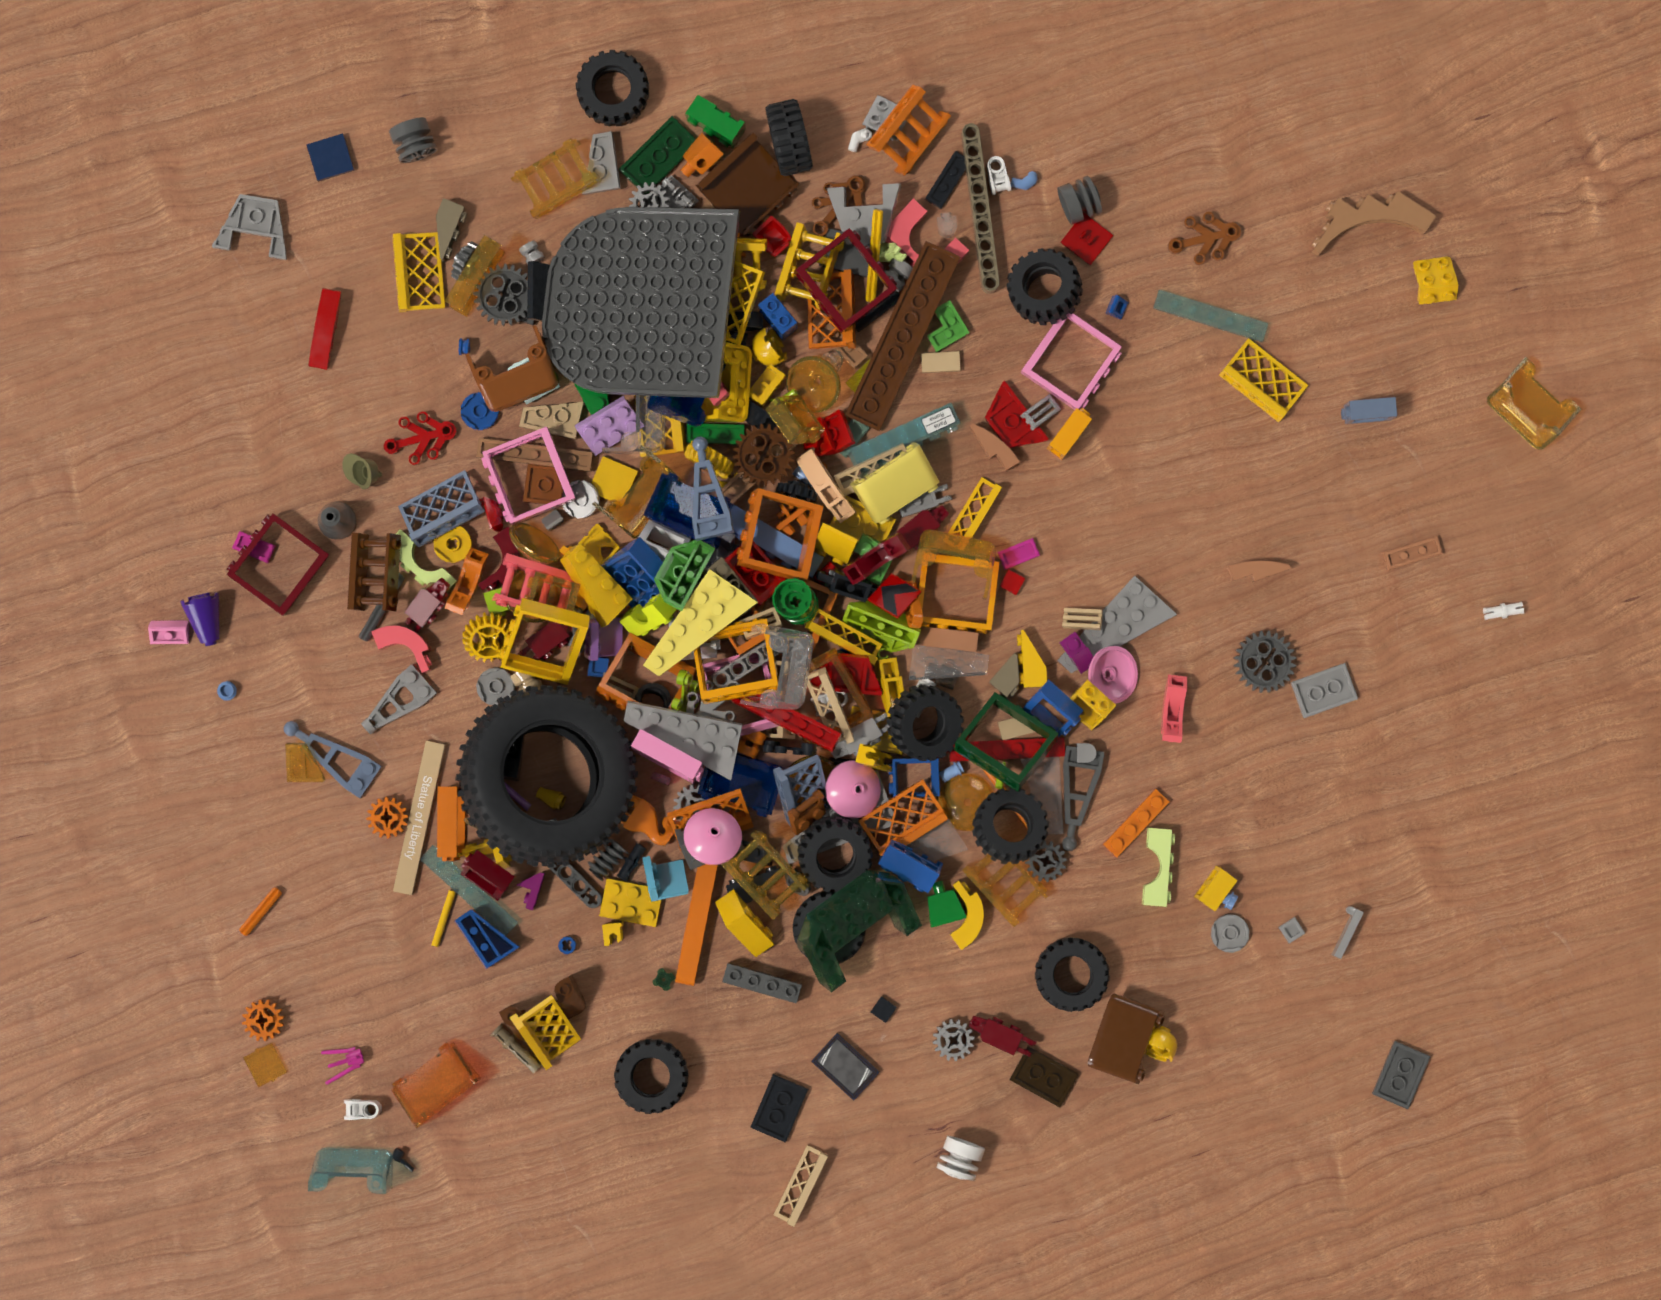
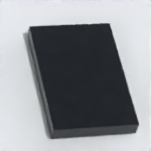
(536, 289)
(779, 1108)

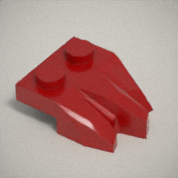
(835, 437)

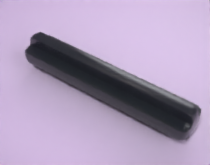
(877, 311)

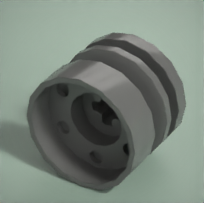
(414, 142)
(1079, 200)

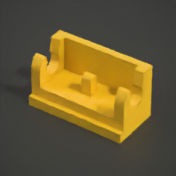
(766, 385)
(872, 758)
(1215, 888)
(611, 930)

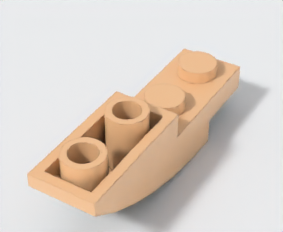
(825, 486)

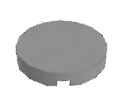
(585, 496)
(494, 684)
(1229, 933)

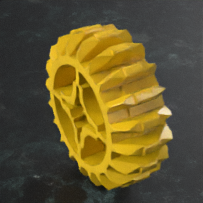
(722, 465)
(486, 627)

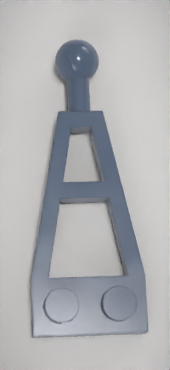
(714, 525)
(361, 777)

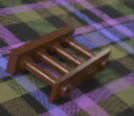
(358, 572)

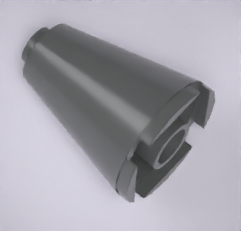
(341, 525)

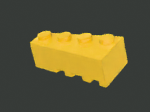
(597, 586)

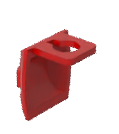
(776, 235)
(493, 513)

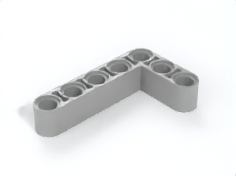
(744, 661)

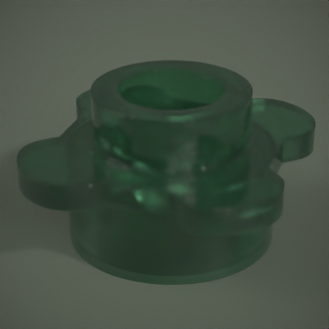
(664, 984)

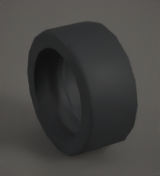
(755, 321)
(657, 689)

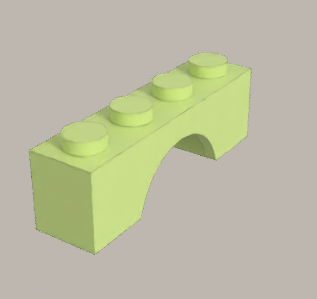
(409, 564)
(1160, 842)

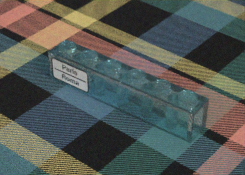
(917, 430)

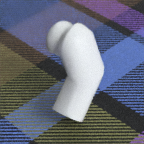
(859, 137)

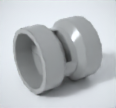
(531, 252)

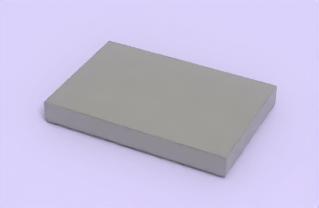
(1324, 690)

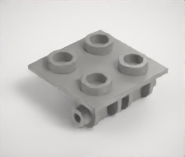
(878, 113)
(678, 194)

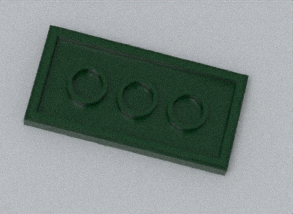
(658, 155)

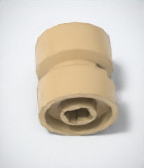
(524, 680)

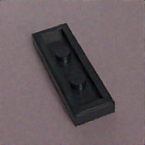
(947, 180)

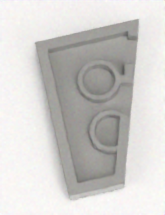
(604, 162)

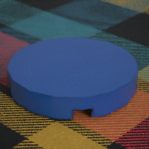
(476, 413)

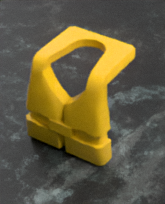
(595, 540)

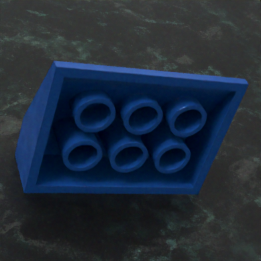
(635, 571)

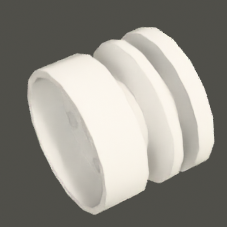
(960, 1158)

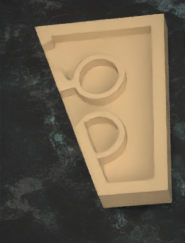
(557, 418)

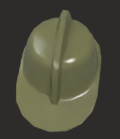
(360, 470)

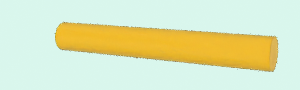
(443, 918)

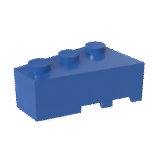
(910, 866)
(484, 939)

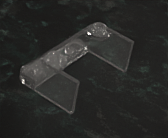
(649, 431)
(794, 669)

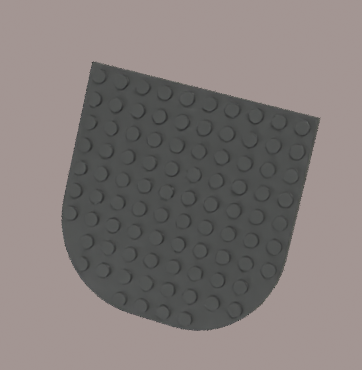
(643, 301)

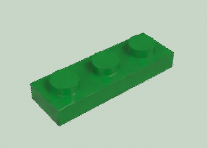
(716, 433)

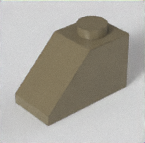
(1007, 677)

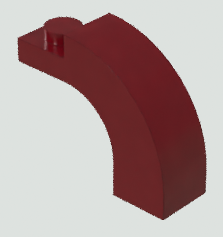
(506, 546)
(876, 557)

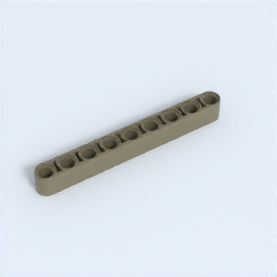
(976, 199)

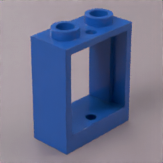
(776, 313)
(1060, 702)
(934, 766)

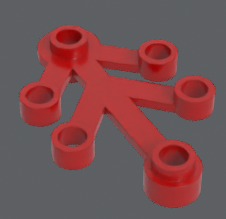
(423, 437)

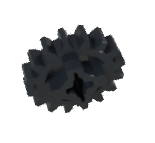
(797, 490)

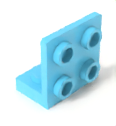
(665, 879)

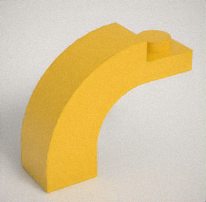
(972, 925)

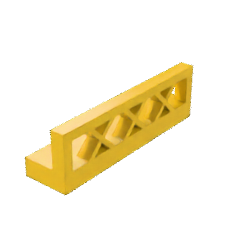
(981, 513)
(843, 643)

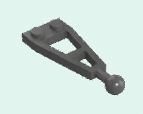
(1070, 759)

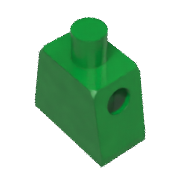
(944, 906)

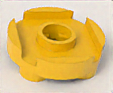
(456, 554)

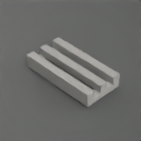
(1029, 420)

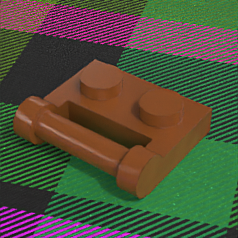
(807, 812)

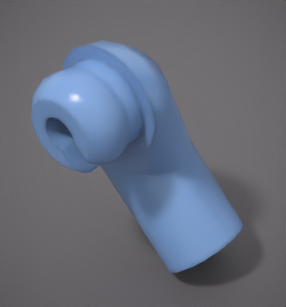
(1025, 183)

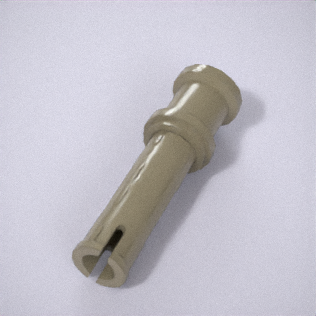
(508, 1042)

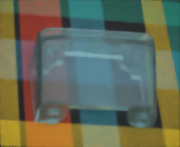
(352, 1162)

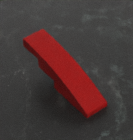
(324, 328)

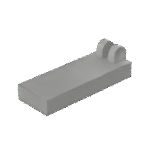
(1349, 929)

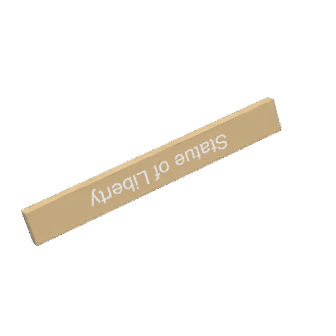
(419, 818)

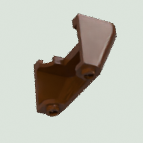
(569, 1000)
(1124, 1038)

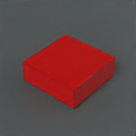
(1012, 582)

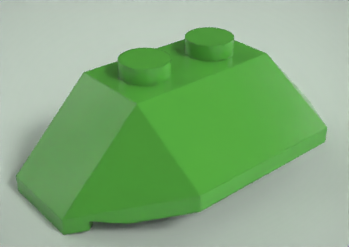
(682, 571)

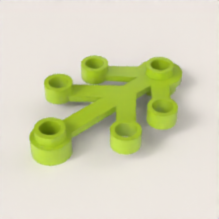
(685, 679)

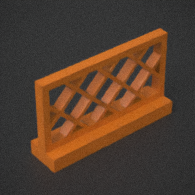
(848, 310)
(742, 817)
(916, 829)

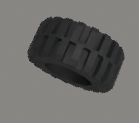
(608, 63)
(789, 137)
(1039, 264)
(945, 732)
(1027, 808)
(827, 830)
(808, 905)
(1098, 974)
(651, 1102)

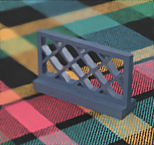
(444, 522)
(786, 784)

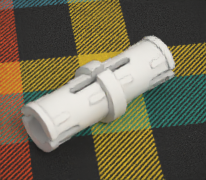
(1503, 610)

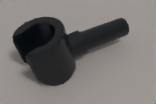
(398, 1156)

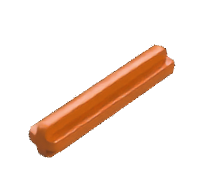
(260, 911)

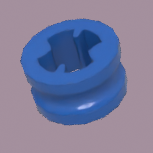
(464, 346)
(561, 945)

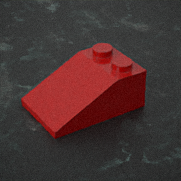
(758, 583)

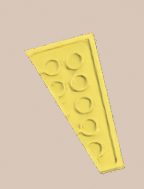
(705, 614)

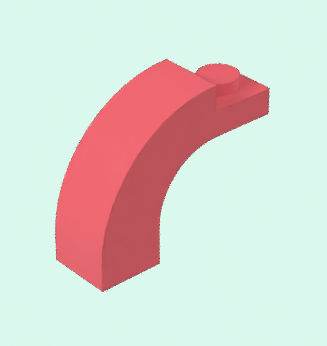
(394, 635)
(1173, 708)

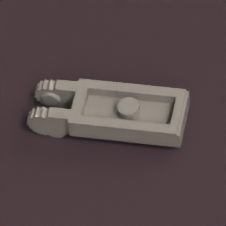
(925, 502)

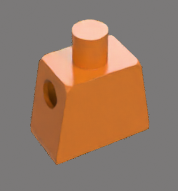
(700, 156)

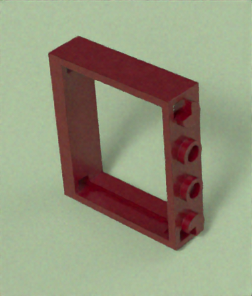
(821, 298)
(256, 537)

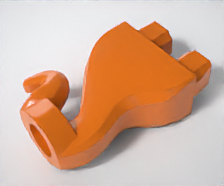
(645, 820)

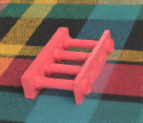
(530, 567)

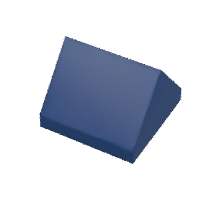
(1116, 307)

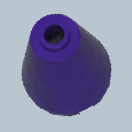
(203, 616)

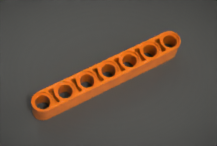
(696, 924)

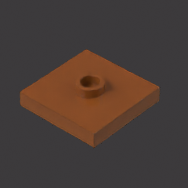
(542, 485)

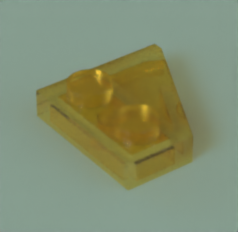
(301, 764)

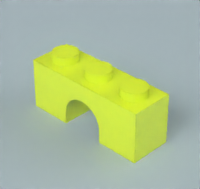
(641, 619)

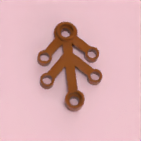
(856, 193)
(1207, 237)

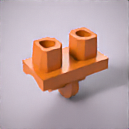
(784, 525)

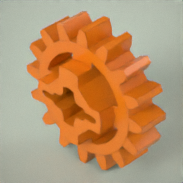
(379, 818)
(263, 1028)

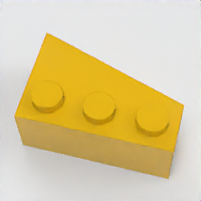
(744, 924)

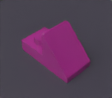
(1077, 652)
(534, 884)

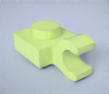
(889, 251)

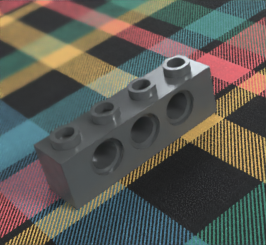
(762, 982)

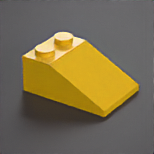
(835, 544)

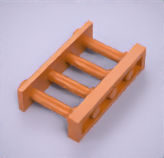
(891, 127)

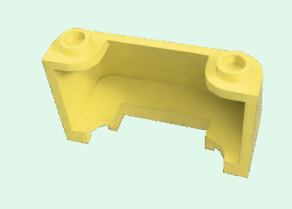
(896, 483)

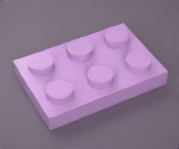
(607, 425)

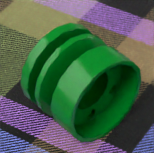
(786, 597)

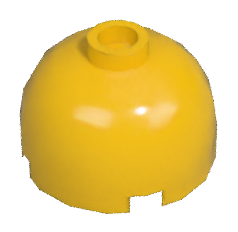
(767, 348)
(1162, 1044)

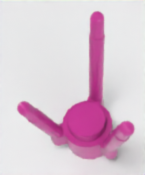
(354, 1058)

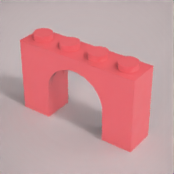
(904, 224)

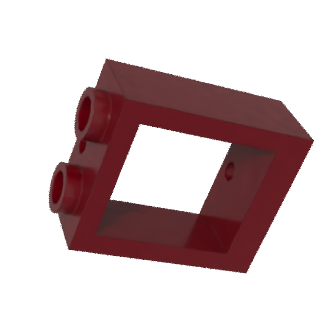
(486, 874)

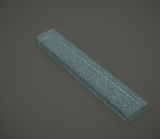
(1210, 316)
(469, 892)

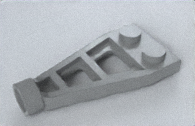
(415, 684)

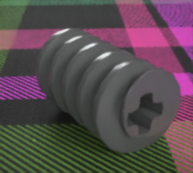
(607, 858)

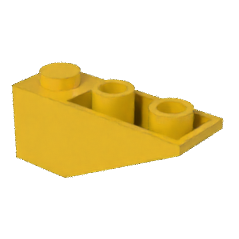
(1033, 668)

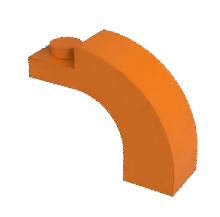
(467, 582)

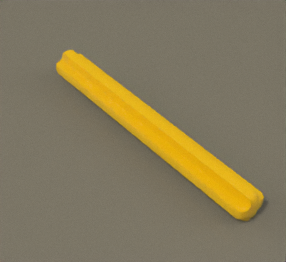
(875, 243)

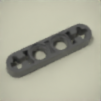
(570, 881)

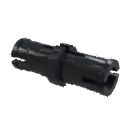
(631, 862)

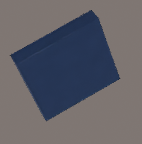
(330, 157)

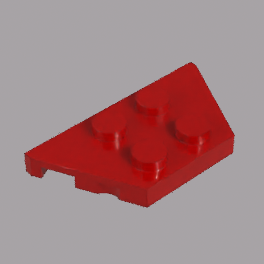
(1006, 420)
(861, 671)

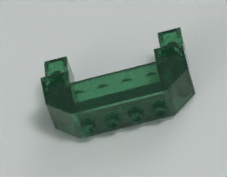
(850, 914)

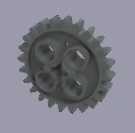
(487, 290)
(1278, 672)

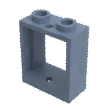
(1369, 410)

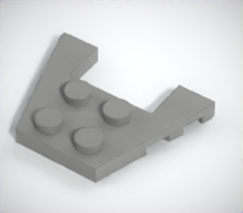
(254, 217)
(860, 217)

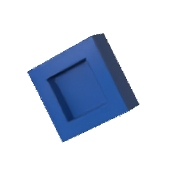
(598, 667)

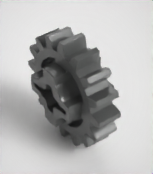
(462, 259)
(1042, 870)

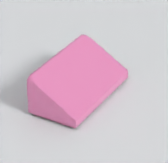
(169, 632)

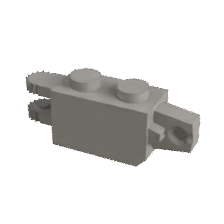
(864, 733)

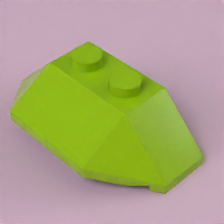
(881, 626)

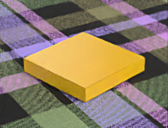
(613, 479)

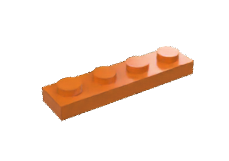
(1136, 823)

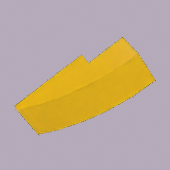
(889, 681)

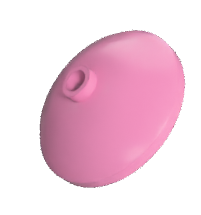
(1120, 673)
(842, 793)
(708, 847)

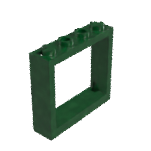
(991, 765)

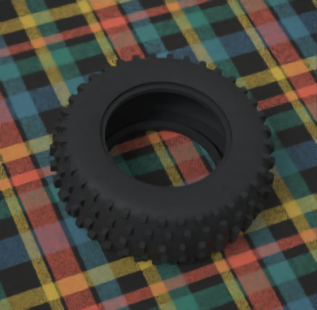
(593, 734)

